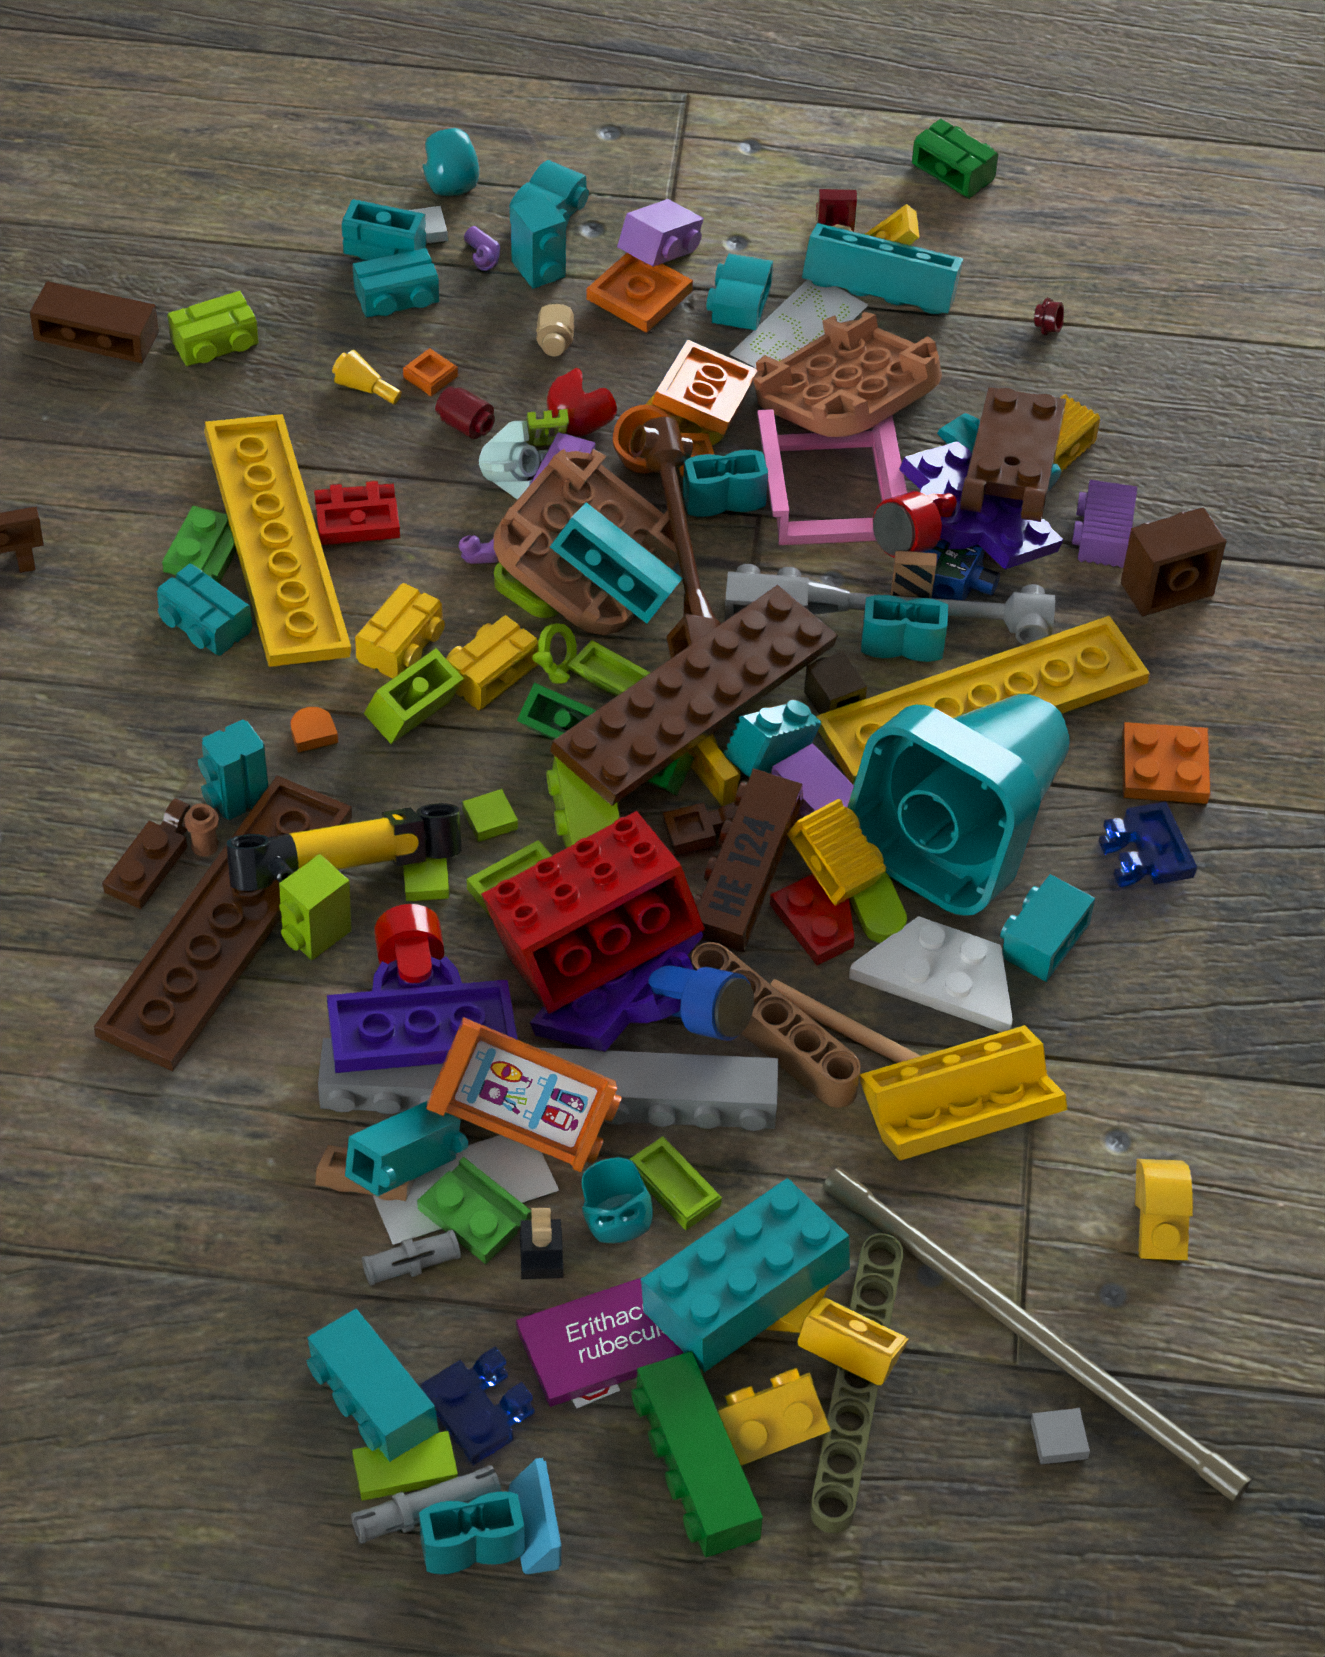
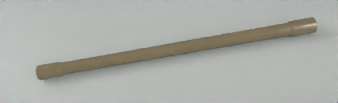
(1208, 1464)

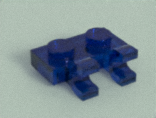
(1159, 842)
(468, 1411)

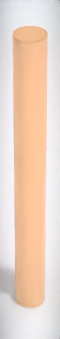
(845, 1025)

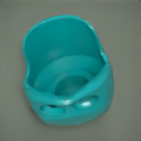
(451, 163)
(616, 1201)

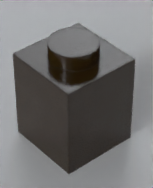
(833, 683)

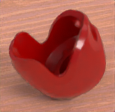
(585, 410)

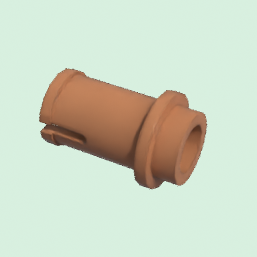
(202, 824)

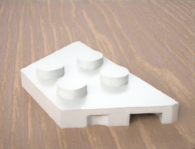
(941, 971)

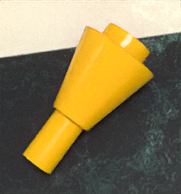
(356, 373)

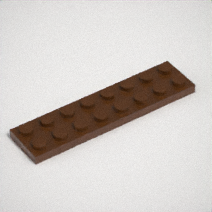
(693, 694)
(209, 939)

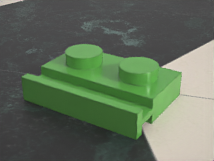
(204, 542)
(475, 1209)

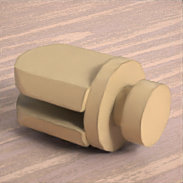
(555, 328)

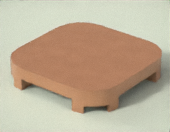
(848, 378)
(544, 510)

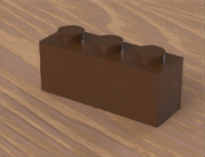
(94, 322)

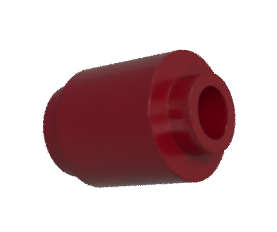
(465, 412)

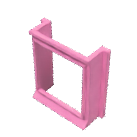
(887, 465)

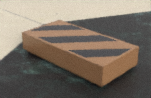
(913, 574)

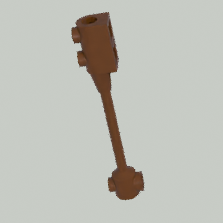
(664, 453)

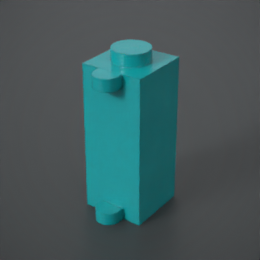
(403, 1148)

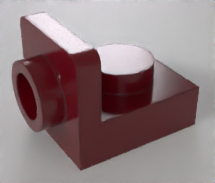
(836, 207)

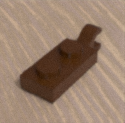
(149, 858)

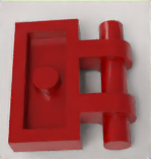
(357, 513)

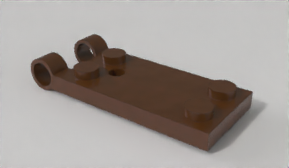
(1014, 450)

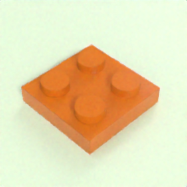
(639, 291)
(1165, 763)

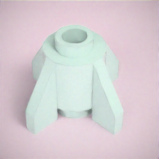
(510, 459)

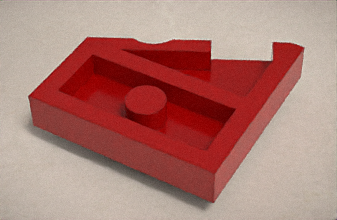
(814, 920)

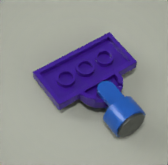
(707, 1000)

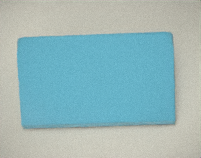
(539, 1518)

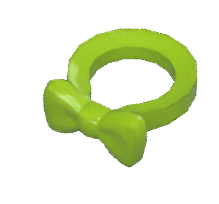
(543, 657)

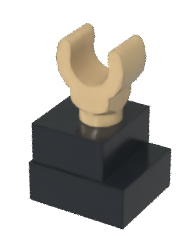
(541, 1246)

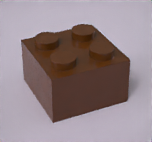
(1173, 561)

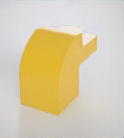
(1165, 1206)

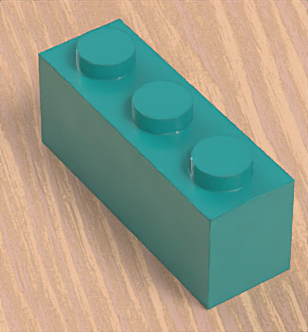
(615, 562)
(371, 1385)

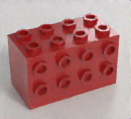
(593, 911)

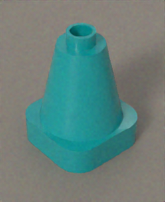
(958, 795)

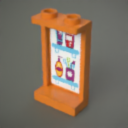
(524, 1094)

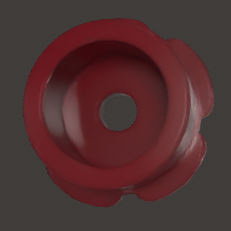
(1049, 316)

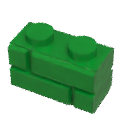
(955, 158)

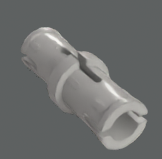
(441, 1248)

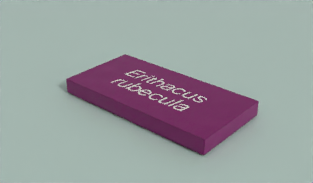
(592, 1342)

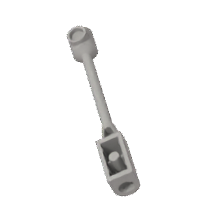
(1024, 613)

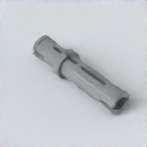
(404, 1510)

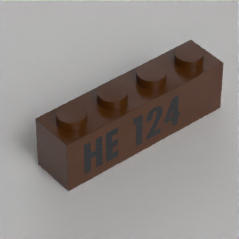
(748, 858)

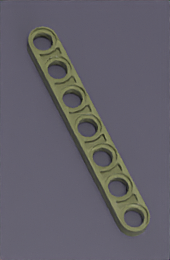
(855, 1400)

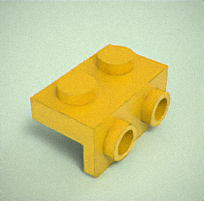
(773, 1417)

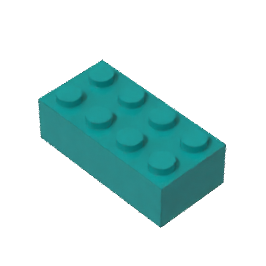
(745, 1274)

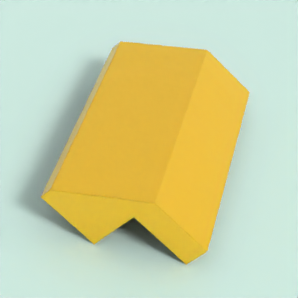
(961, 1092)

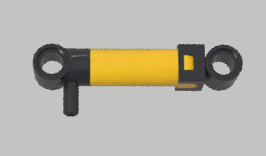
(396, 837)

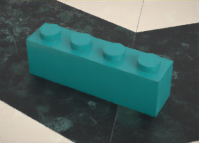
(882, 269)

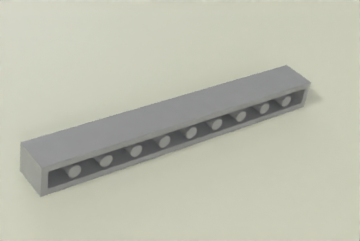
(652, 1086)

